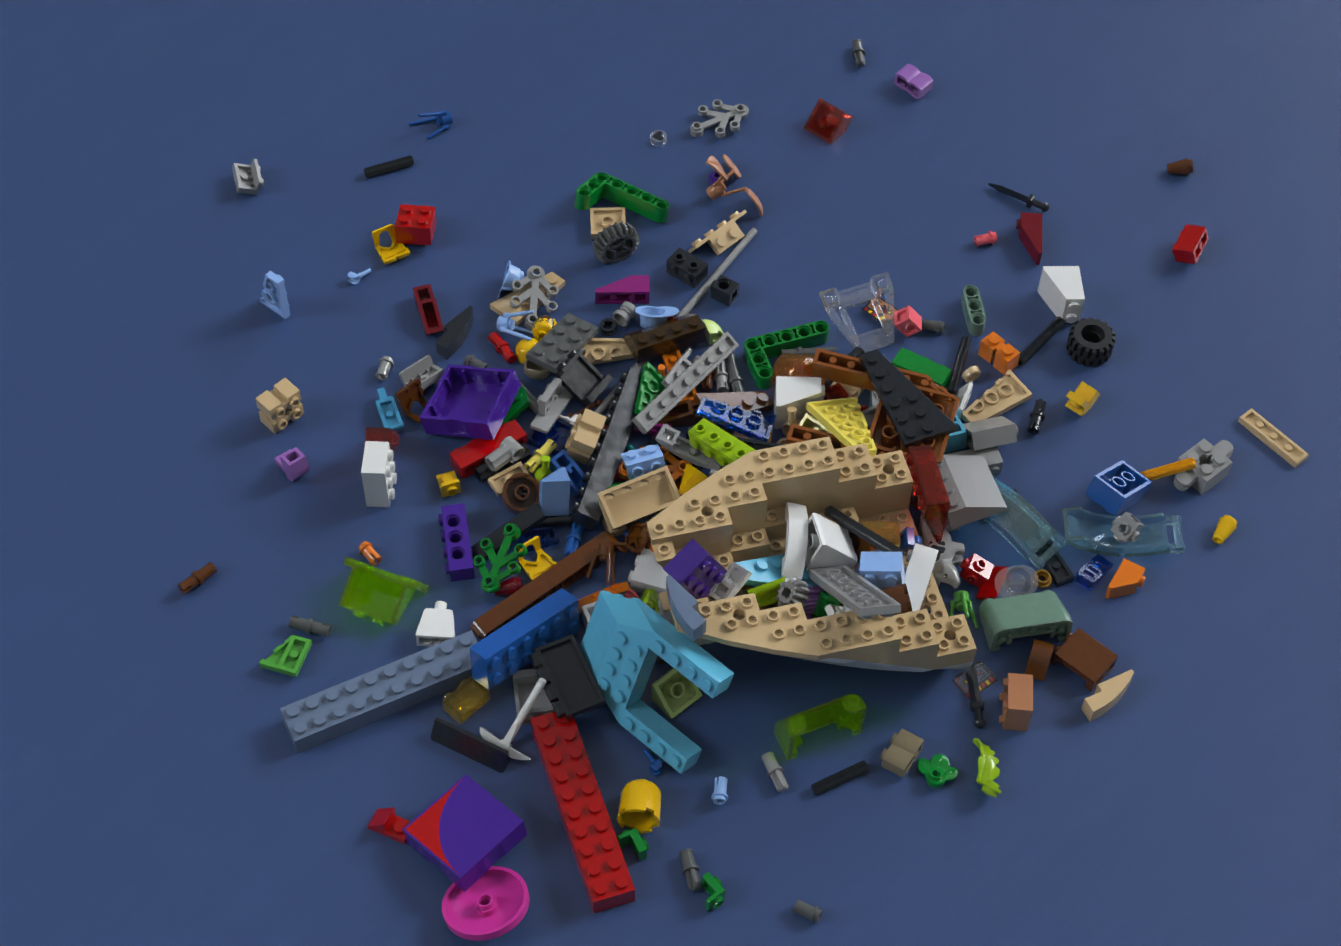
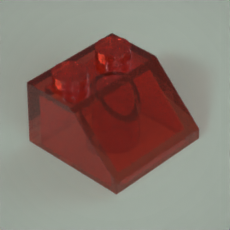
(828, 121)

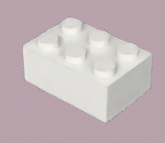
(378, 474)

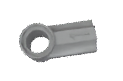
(507, 451)

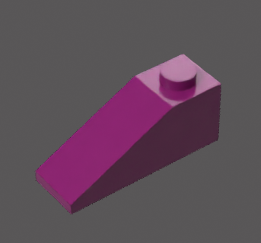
(630, 289)

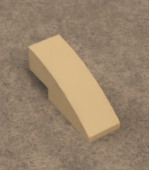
(1106, 695)

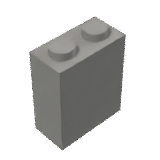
(990, 433)

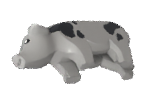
(948, 556)

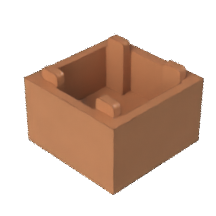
(1016, 702)

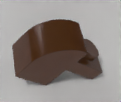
(1039, 659)

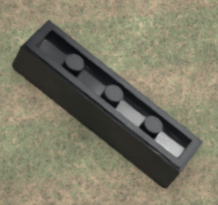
(470, 745)

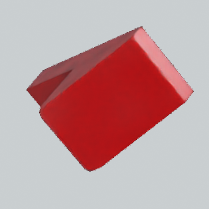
(389, 824)

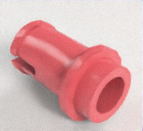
(984, 239)

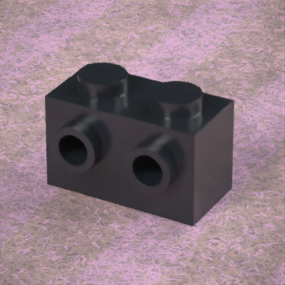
(687, 267)

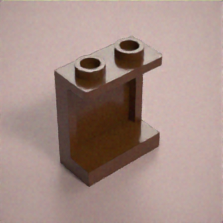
(1085, 657)

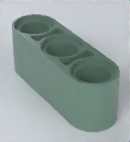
(973, 310)

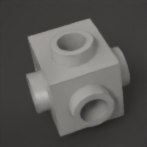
(1126, 528)

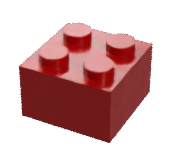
(415, 224)

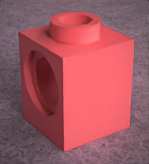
(908, 321)

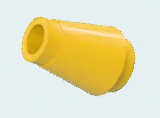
(1224, 528)

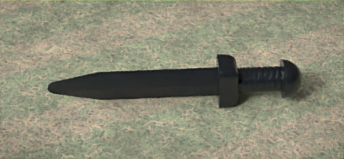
(1030, 201)
(976, 704)

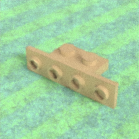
(723, 237)

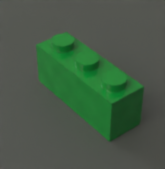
(913, 362)

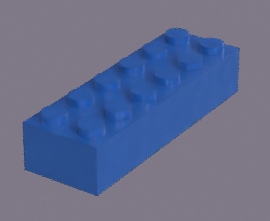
(510, 646)

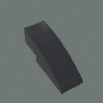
(455, 333)

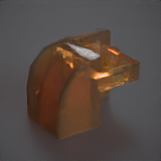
(794, 366)

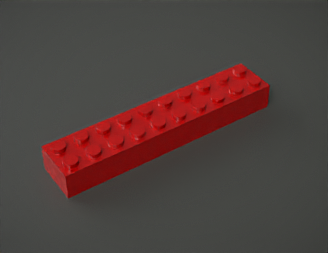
(583, 812)

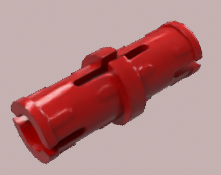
(502, 347)

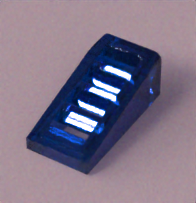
(545, 542)
(1088, 582)

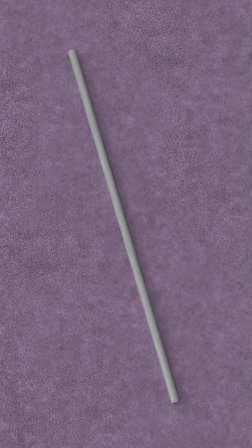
(694, 300)

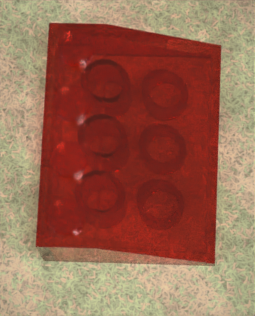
(928, 488)

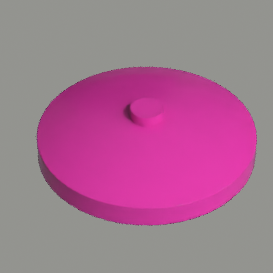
(488, 907)

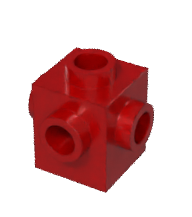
(976, 570)

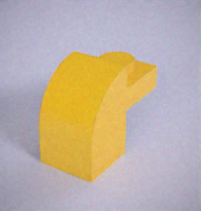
(1082, 398)

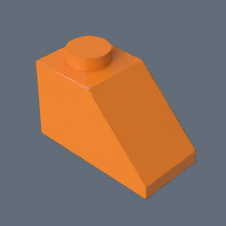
(1126, 579)

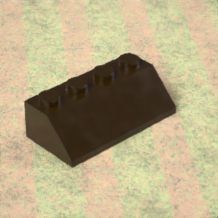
(666, 337)

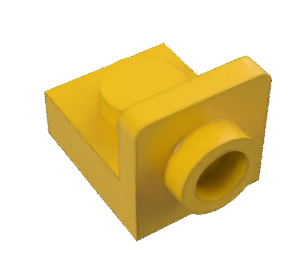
(448, 484)

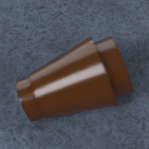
(1180, 167)

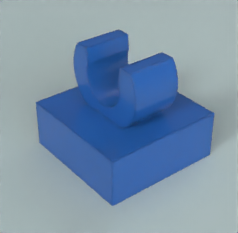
(908, 539)

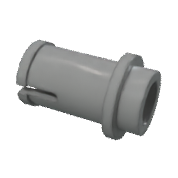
(384, 368)

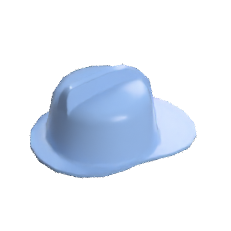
(511, 273)
(654, 315)

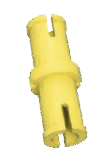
(535, 460)

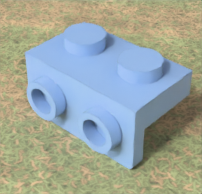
(643, 460)

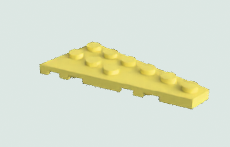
(844, 421)

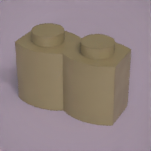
(902, 752)

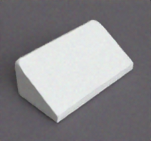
(963, 394)

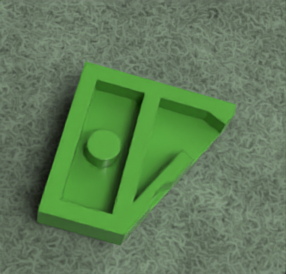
(289, 656)

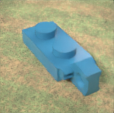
(388, 411)

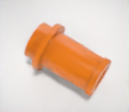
(367, 550)

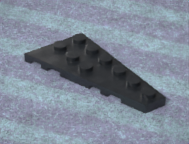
(909, 410)

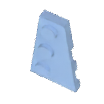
(275, 294)

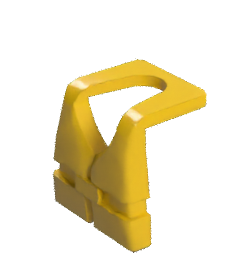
(392, 253)
(543, 561)

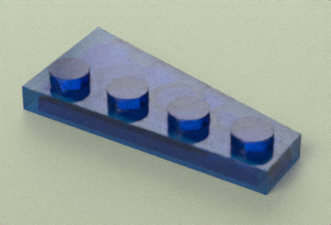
(735, 418)

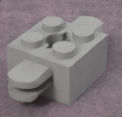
(1211, 466)

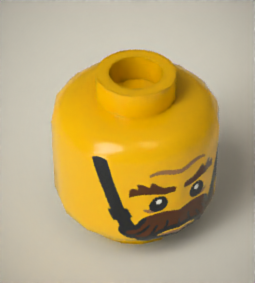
(543, 326)

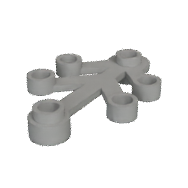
(738, 111)
(534, 293)

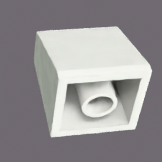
(1062, 291)
(796, 393)
(828, 544)

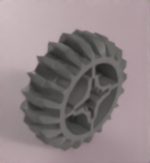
(615, 242)

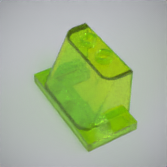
(378, 592)

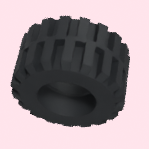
(1093, 331)

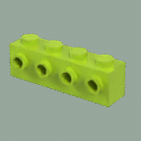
(717, 443)

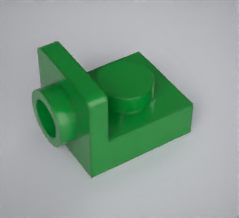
(824, 600)

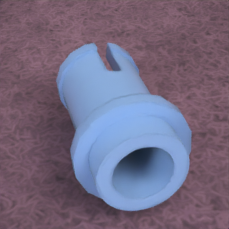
(719, 796)

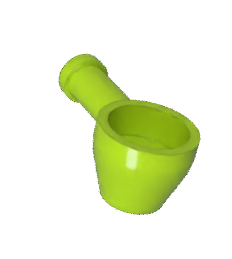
(543, 471)

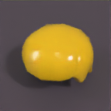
(523, 347)

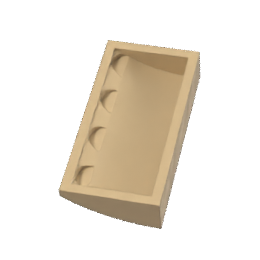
(638, 498)

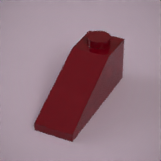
(1031, 234)

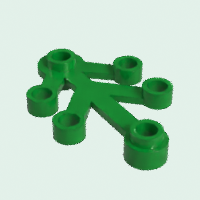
(500, 560)

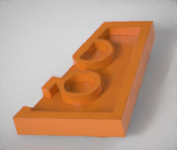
(614, 589)

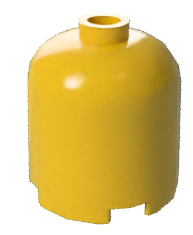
(640, 806)

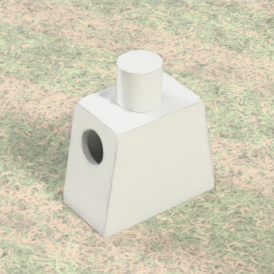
(435, 625)

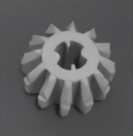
(792, 591)

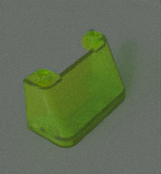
(845, 711)

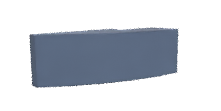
(685, 609)

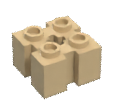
(280, 405)
(584, 435)

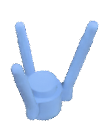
(507, 324)

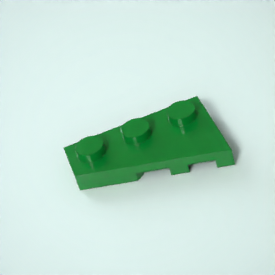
(649, 387)

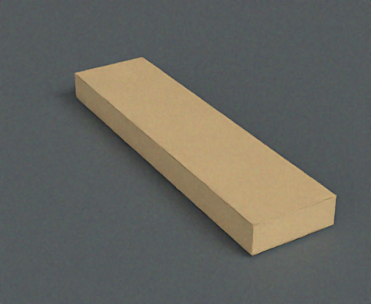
(1273, 438)

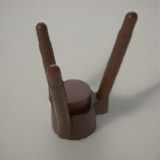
(607, 555)

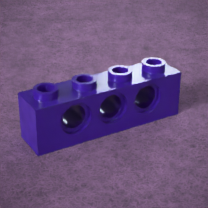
(457, 568)

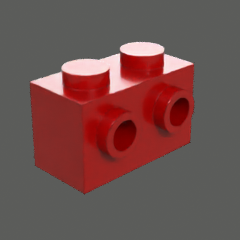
(1190, 244)

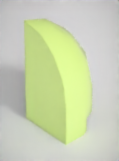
(713, 331)

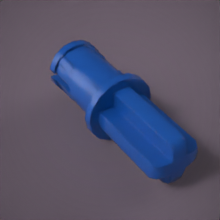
(573, 539)

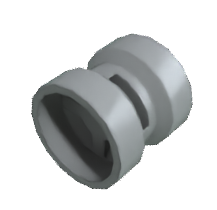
(624, 314)

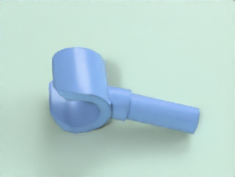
(355, 278)

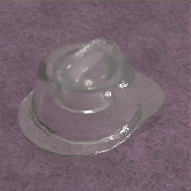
(1016, 581)

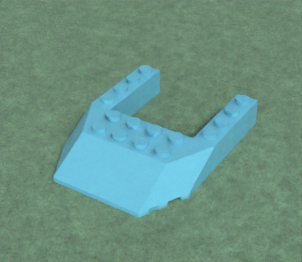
(621, 653)

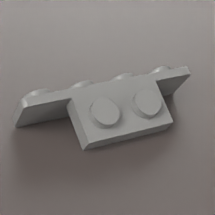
(550, 406)

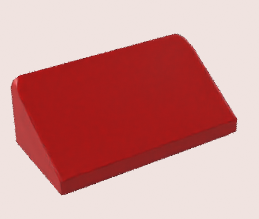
(988, 589)

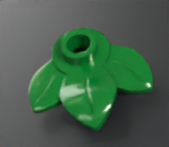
(937, 770)

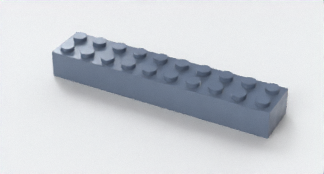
(379, 693)

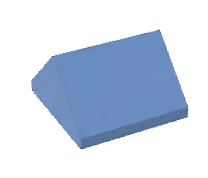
(555, 493)

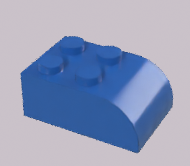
(1118, 487)

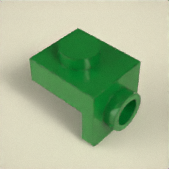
(637, 843)
(715, 889)

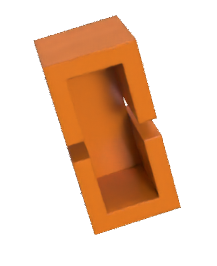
(1005, 354)

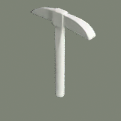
(506, 742)

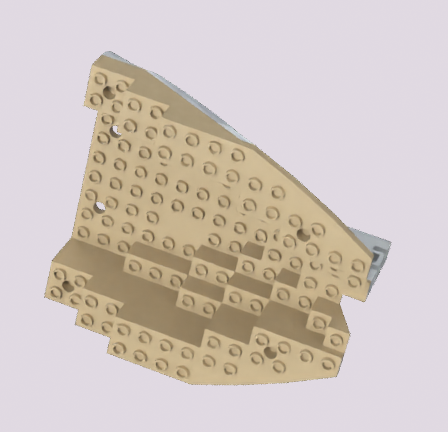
(742, 517)

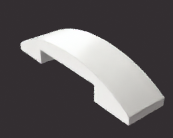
(796, 540)

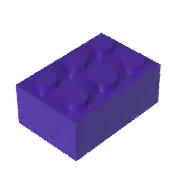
(695, 569)

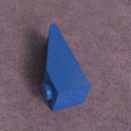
(575, 474)

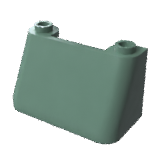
(1023, 617)

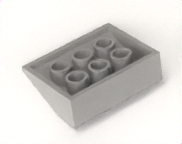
(970, 489)

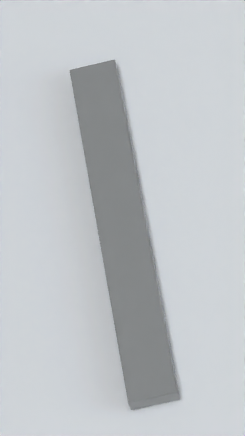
(685, 383)

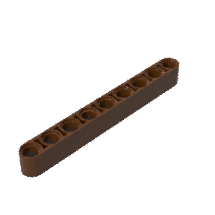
(557, 577)

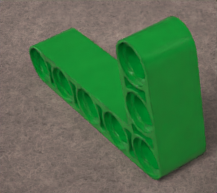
(622, 193)
(769, 345)

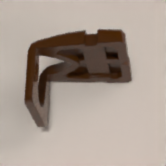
(407, 395)
(636, 535)

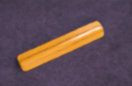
(1169, 469)

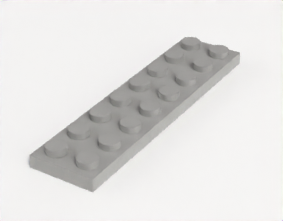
(854, 591)

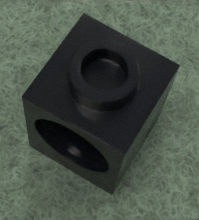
(724, 290)

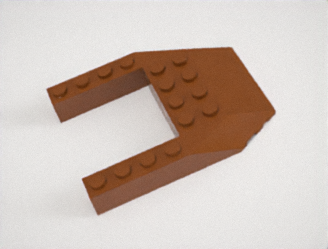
(850, 371)

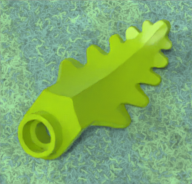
(987, 769)

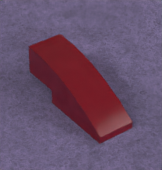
(428, 309)

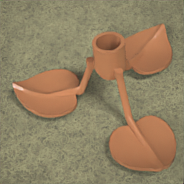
(718, 188)

